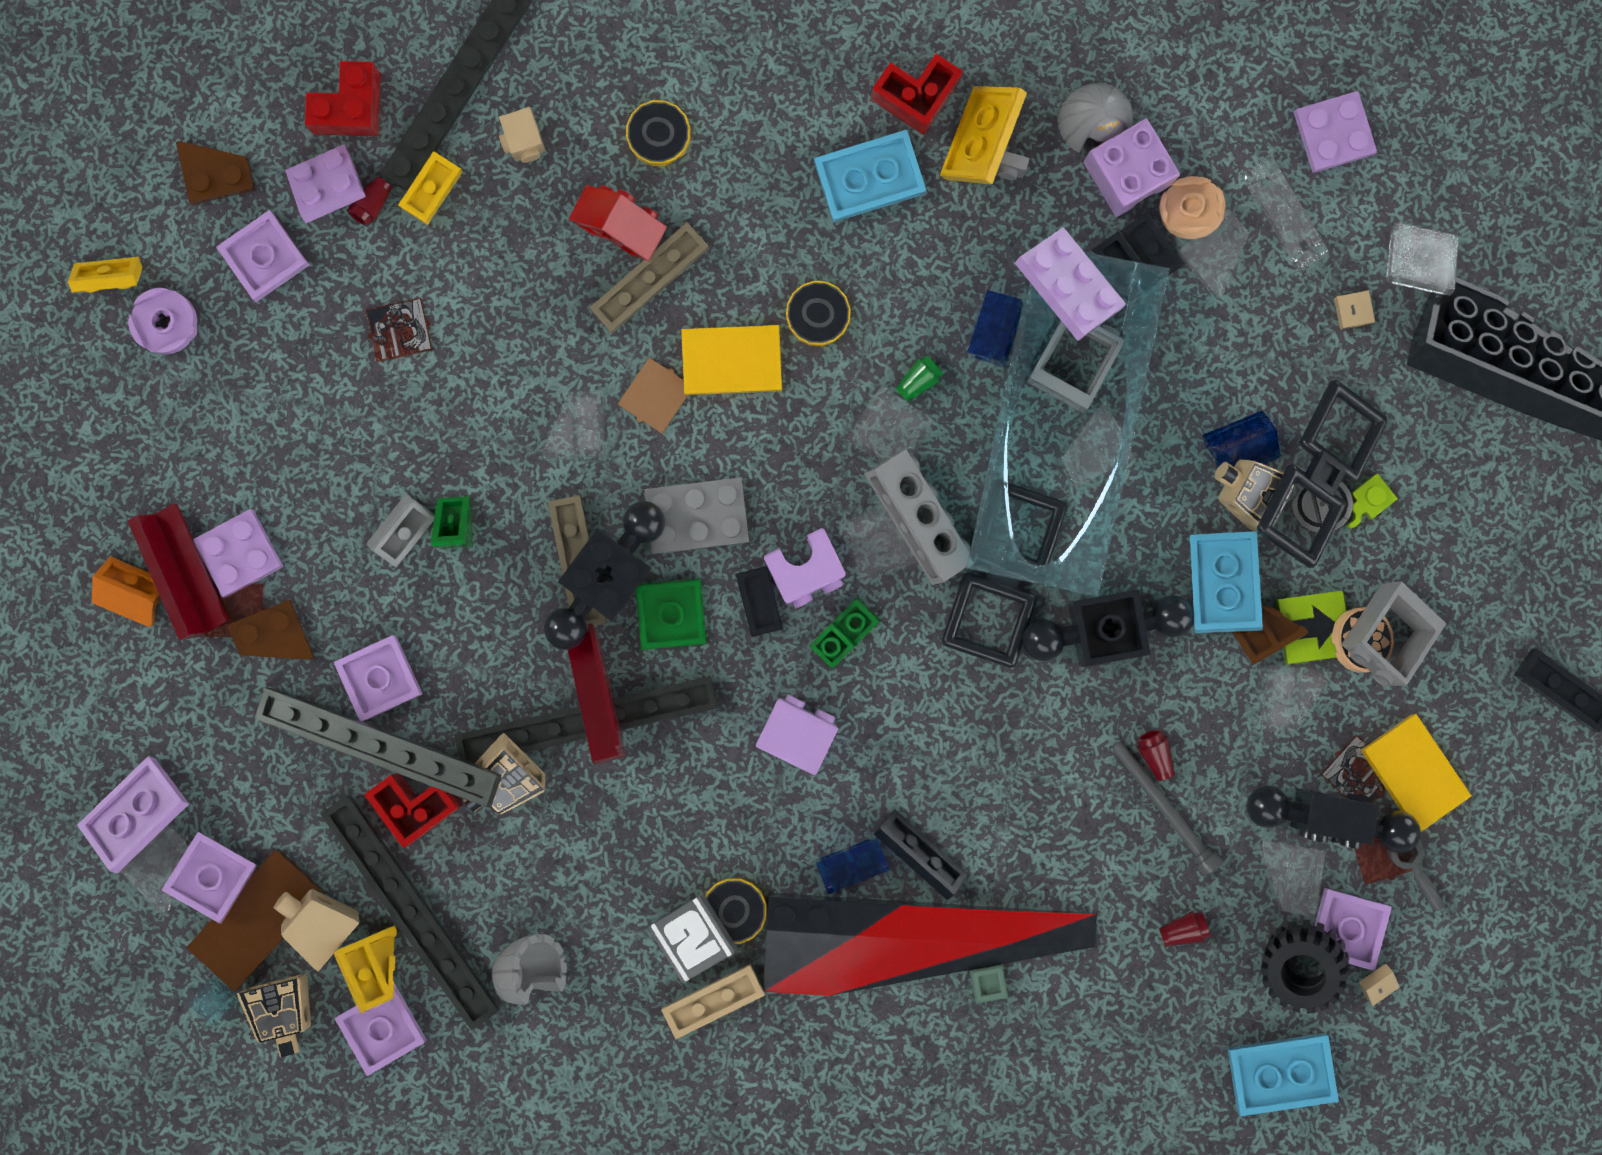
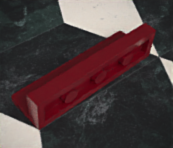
(178, 572)
(596, 699)

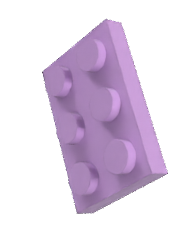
(1070, 283)
(132, 814)

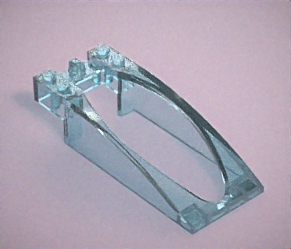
(1084, 561)

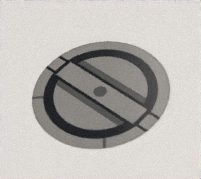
(1312, 511)

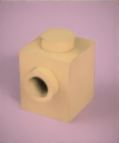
(521, 136)

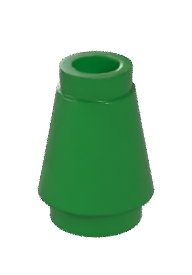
(919, 378)

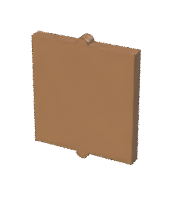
(654, 395)

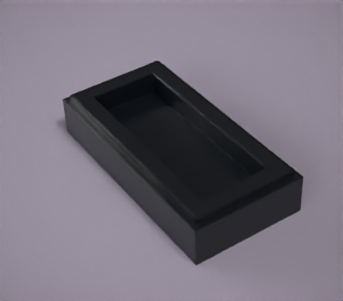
(759, 601)

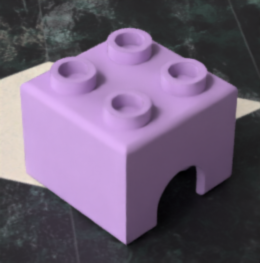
(1131, 167)
(820, 572)
(798, 734)

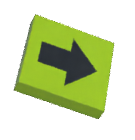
(1318, 616)

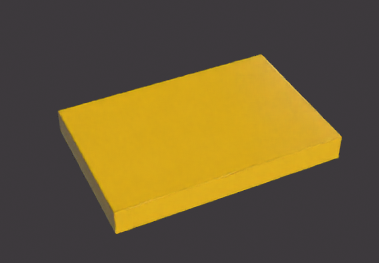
(983, 134)
(731, 360)
(1416, 772)

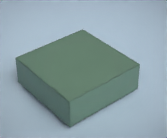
(988, 983)

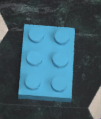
(870, 176)
(1226, 582)
(1283, 1074)

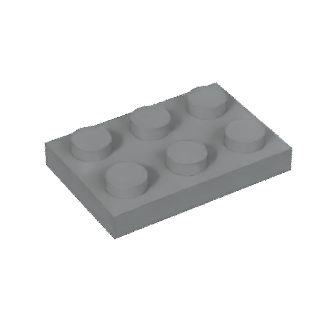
(700, 515)

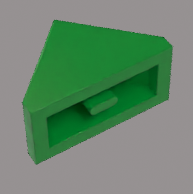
(452, 523)

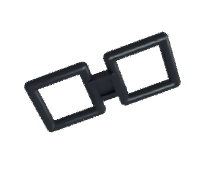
(1322, 474)
(1006, 587)

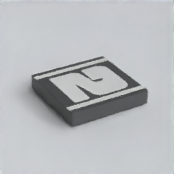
(692, 938)

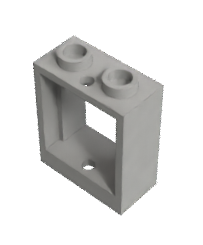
(1065, 392)
(1414, 613)

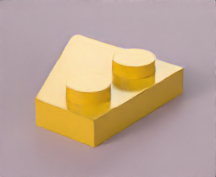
(369, 969)

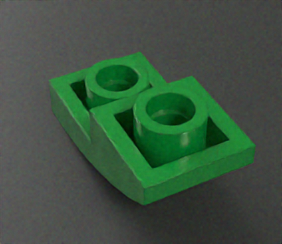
(844, 633)

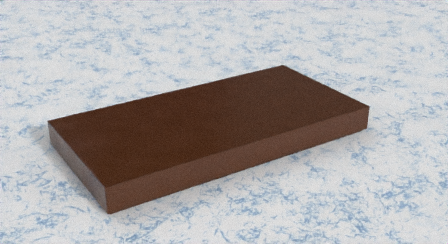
(252, 924)

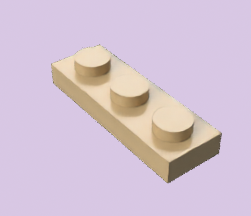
(713, 1001)

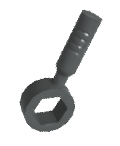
(1419, 876)

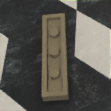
(649, 278)
(570, 537)

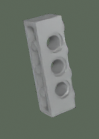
(903, 511)

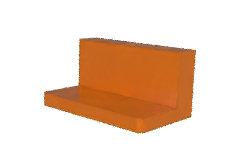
(125, 591)

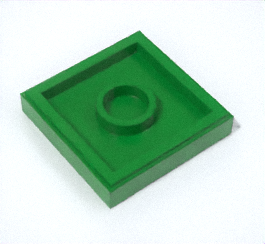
(671, 614)

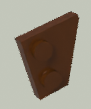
(213, 173)
(272, 633)
(1274, 636)

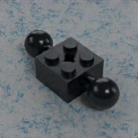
(1170, 617)
(567, 626)
(1333, 816)

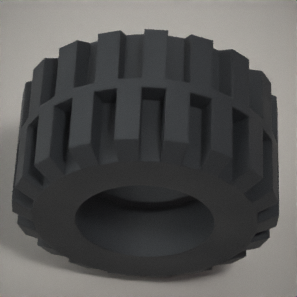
(1298, 990)

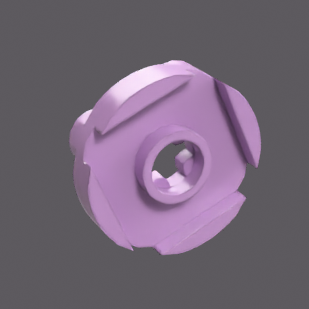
(157, 339)

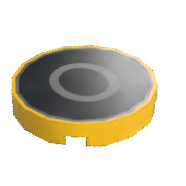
(658, 133)
(818, 313)
(738, 907)

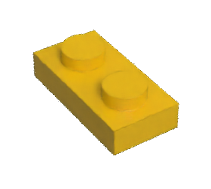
(430, 188)
(105, 274)

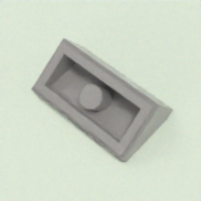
(401, 530)

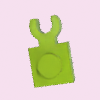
(1370, 499)

